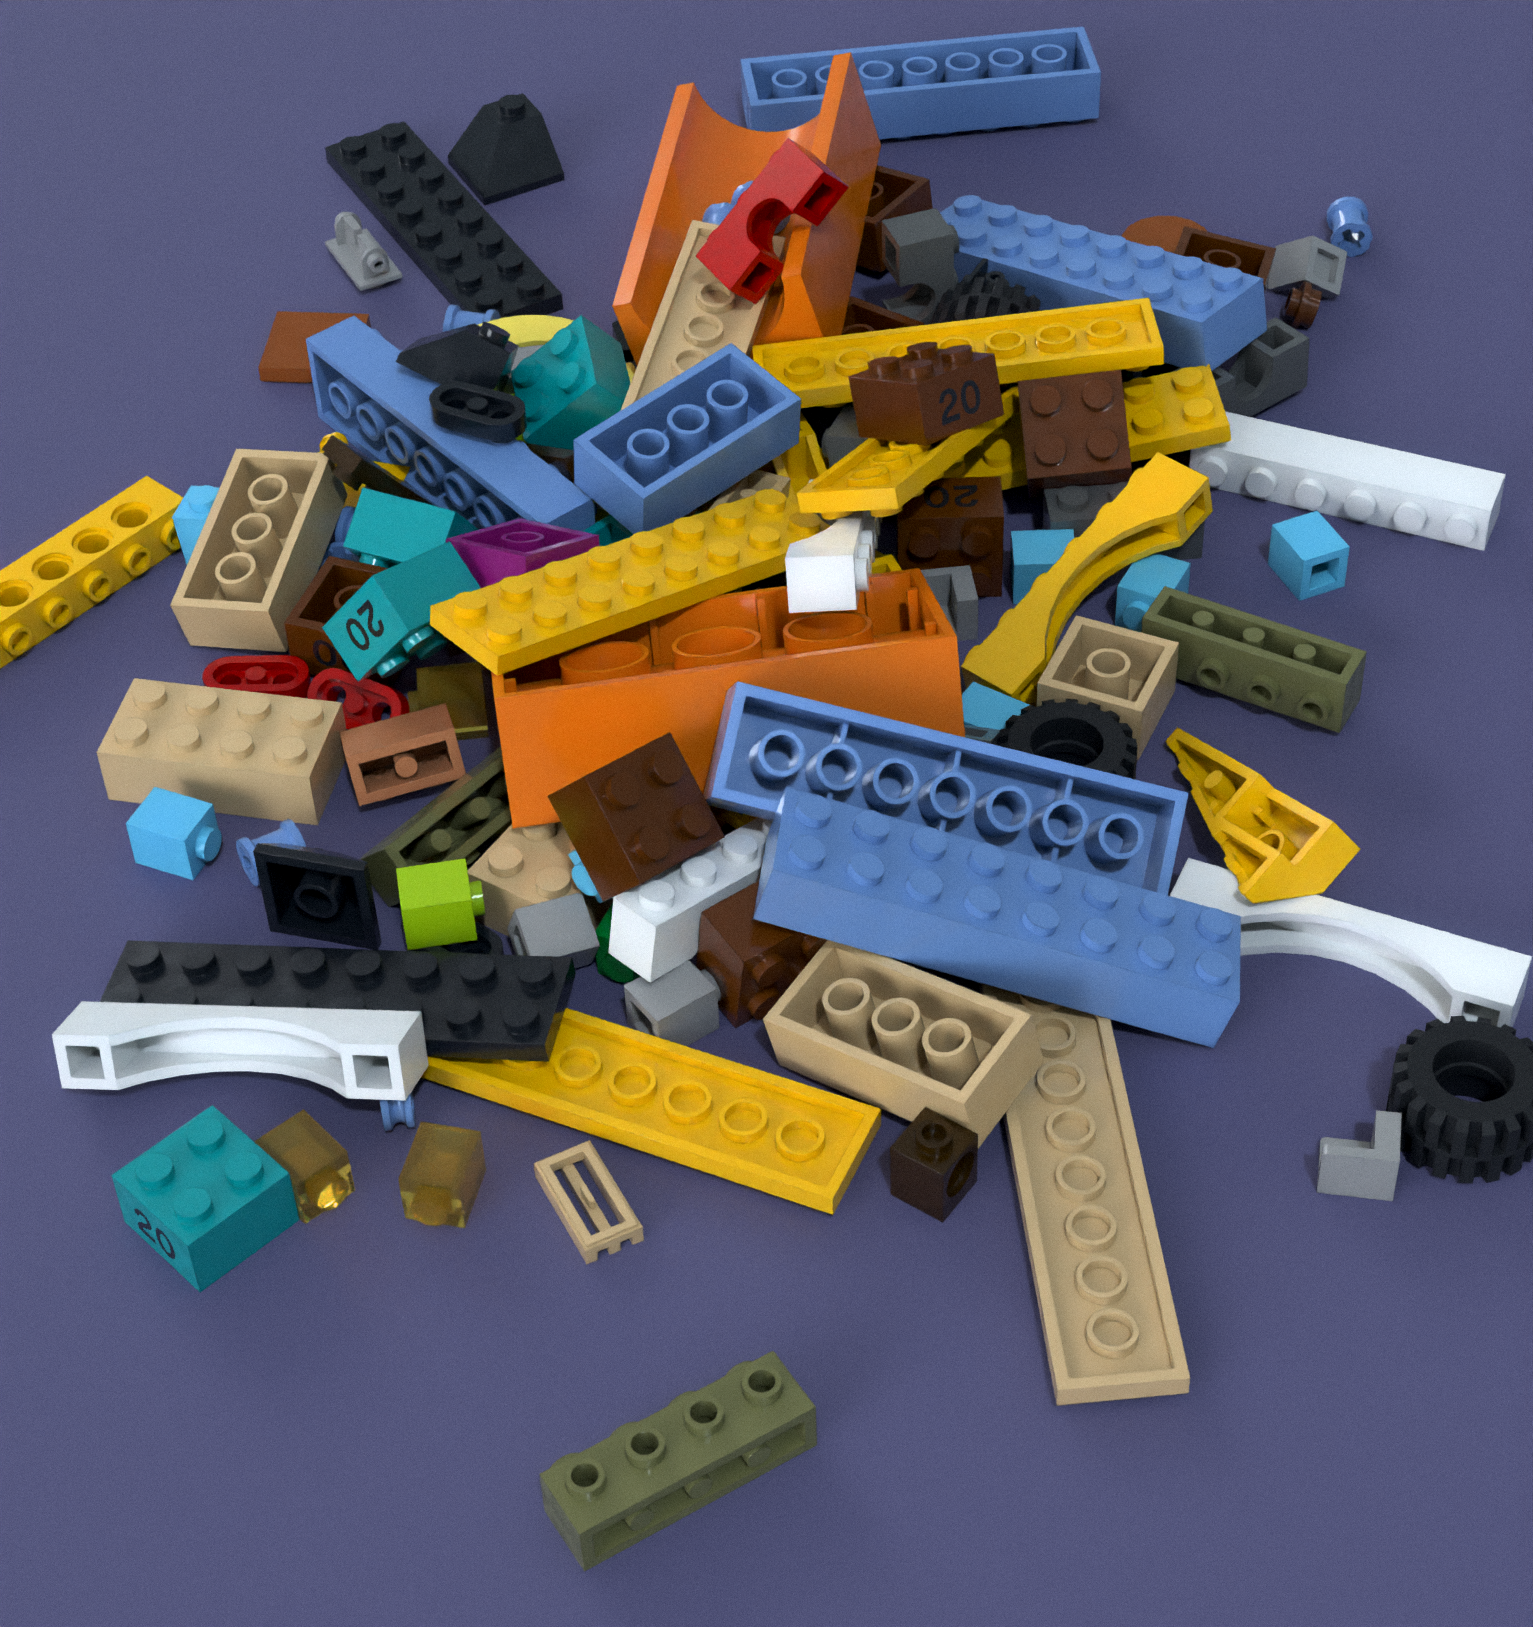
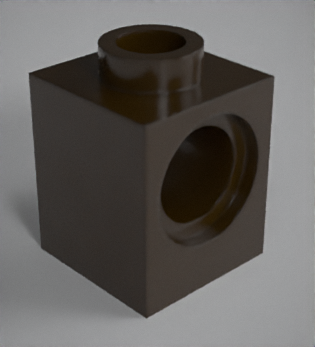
(933, 1164)

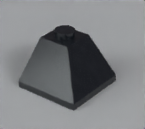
(506, 151)
(464, 354)
(317, 894)

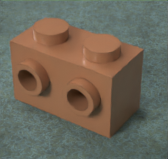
(402, 754)

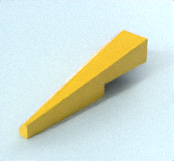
(1267, 837)

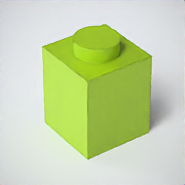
(439, 903)

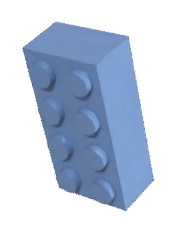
(687, 441)

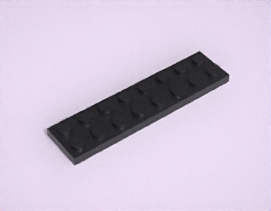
(441, 224)
(467, 1000)

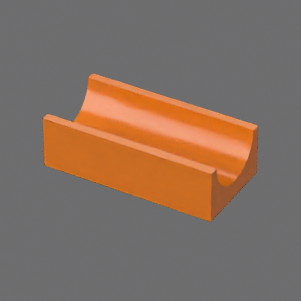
(704, 163)
(674, 671)

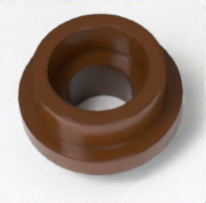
(1302, 305)

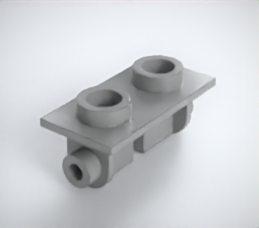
(360, 253)

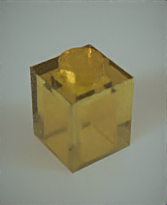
(462, 691)
(315, 1163)
(442, 1175)

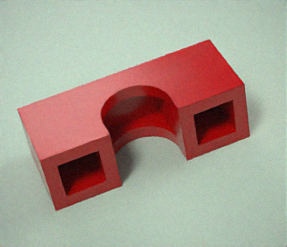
(742, 246)

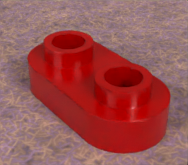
(260, 673)
(363, 698)

